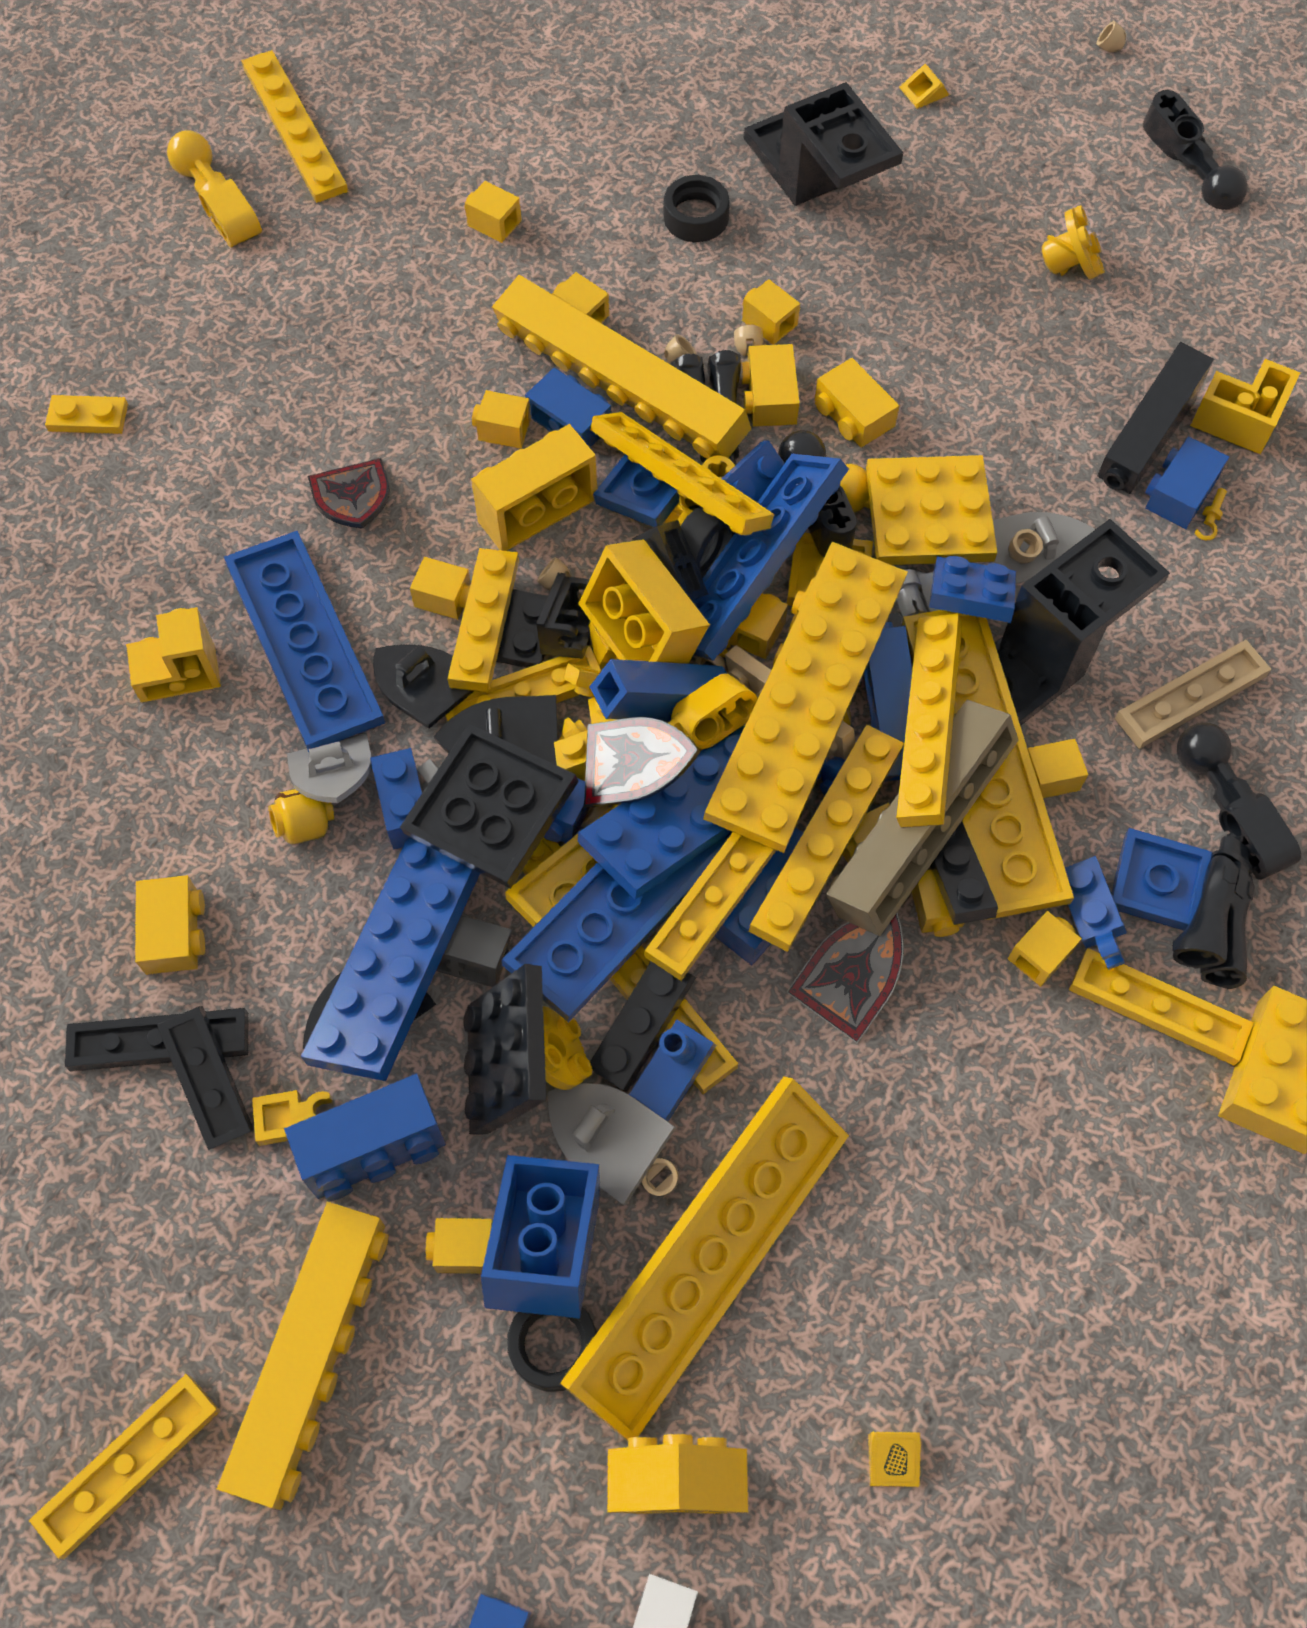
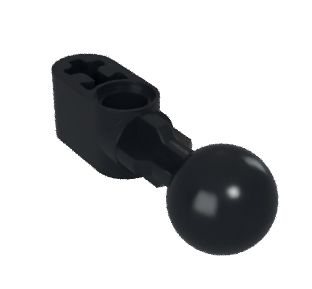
(1180, 136)
(836, 518)
(1246, 815)

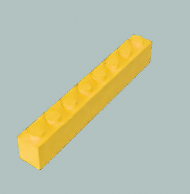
(621, 369)

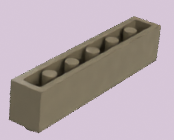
(896, 857)

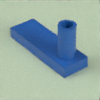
(672, 1069)

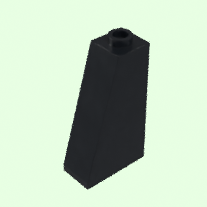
(1155, 418)

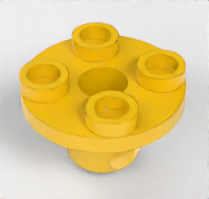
(1074, 247)
(564, 1054)

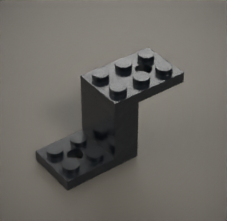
(822, 144)
(1066, 613)

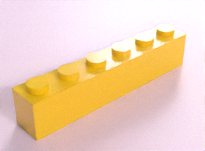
(303, 1356)

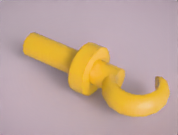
(1213, 513)

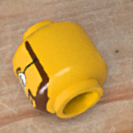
(299, 817)

